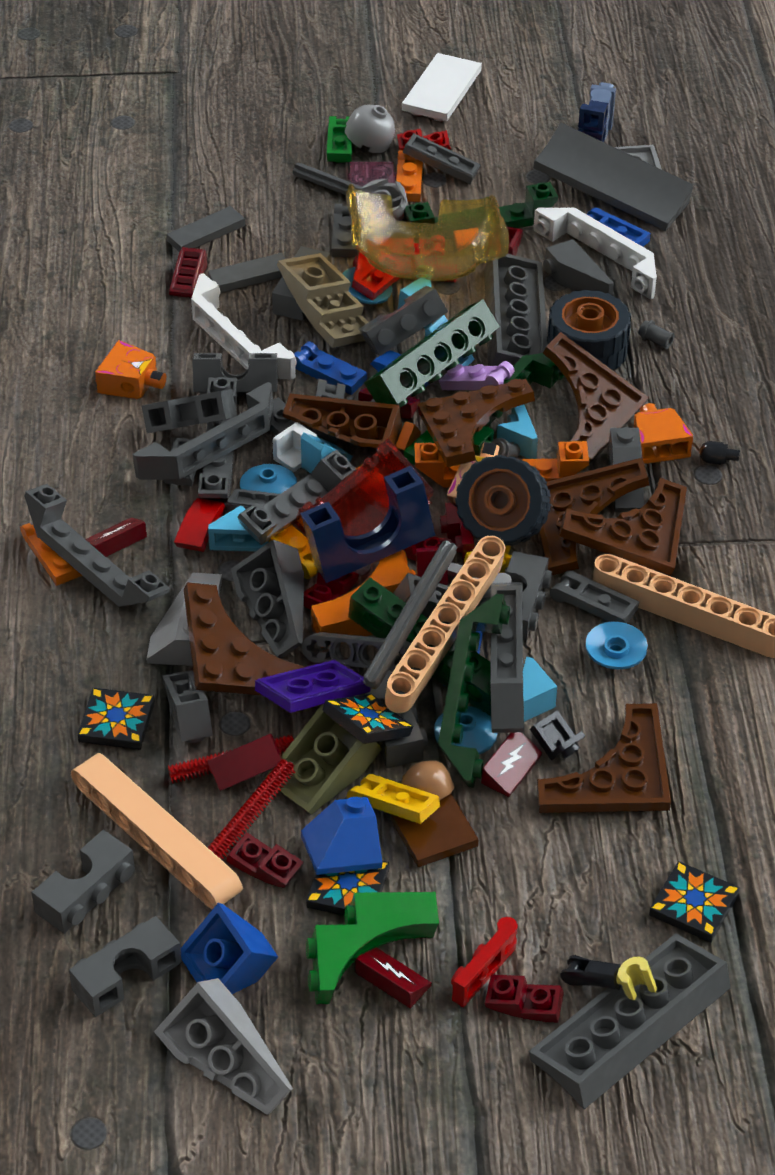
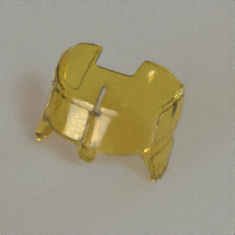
(450, 249)

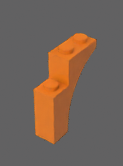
(333, 614)

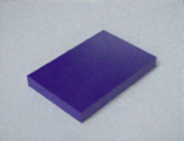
(311, 685)

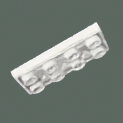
(441, 87)

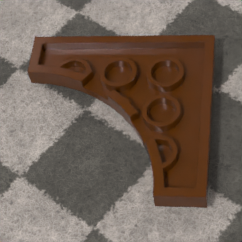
(601, 394)
(457, 417)
(589, 494)
(640, 535)
(219, 651)
(623, 779)

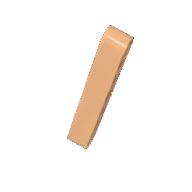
(689, 604)
(441, 634)
(156, 831)

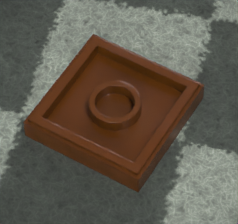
(439, 836)

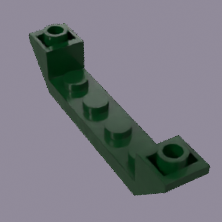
(515, 215)
(529, 367)
(485, 618)

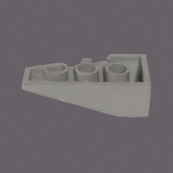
(171, 639)
(221, 1041)

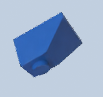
(344, 837)
(227, 950)

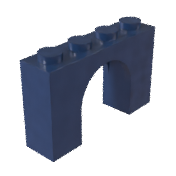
(404, 526)

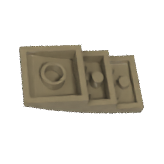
(324, 298)

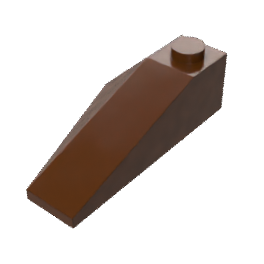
(350, 420)

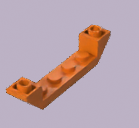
(570, 460)

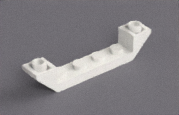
(557, 221)
(205, 313)

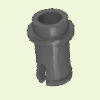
(656, 334)
(507, 448)

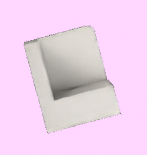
(288, 446)

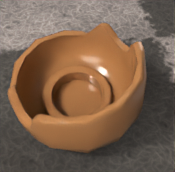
(429, 777)

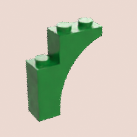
(369, 923)

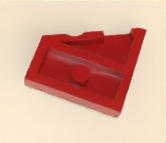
(370, 280)

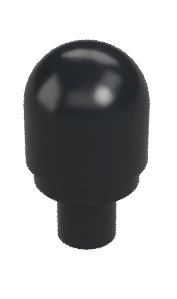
(717, 453)

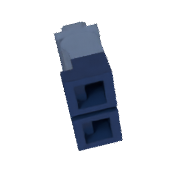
(599, 114)

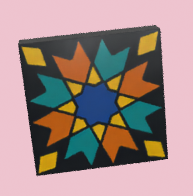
(116, 718)
(367, 718)
(336, 890)
(694, 901)

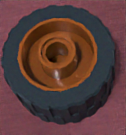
(593, 322)
(503, 499)

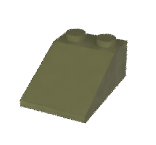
(324, 762)

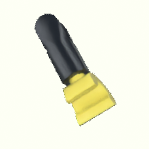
(609, 975)

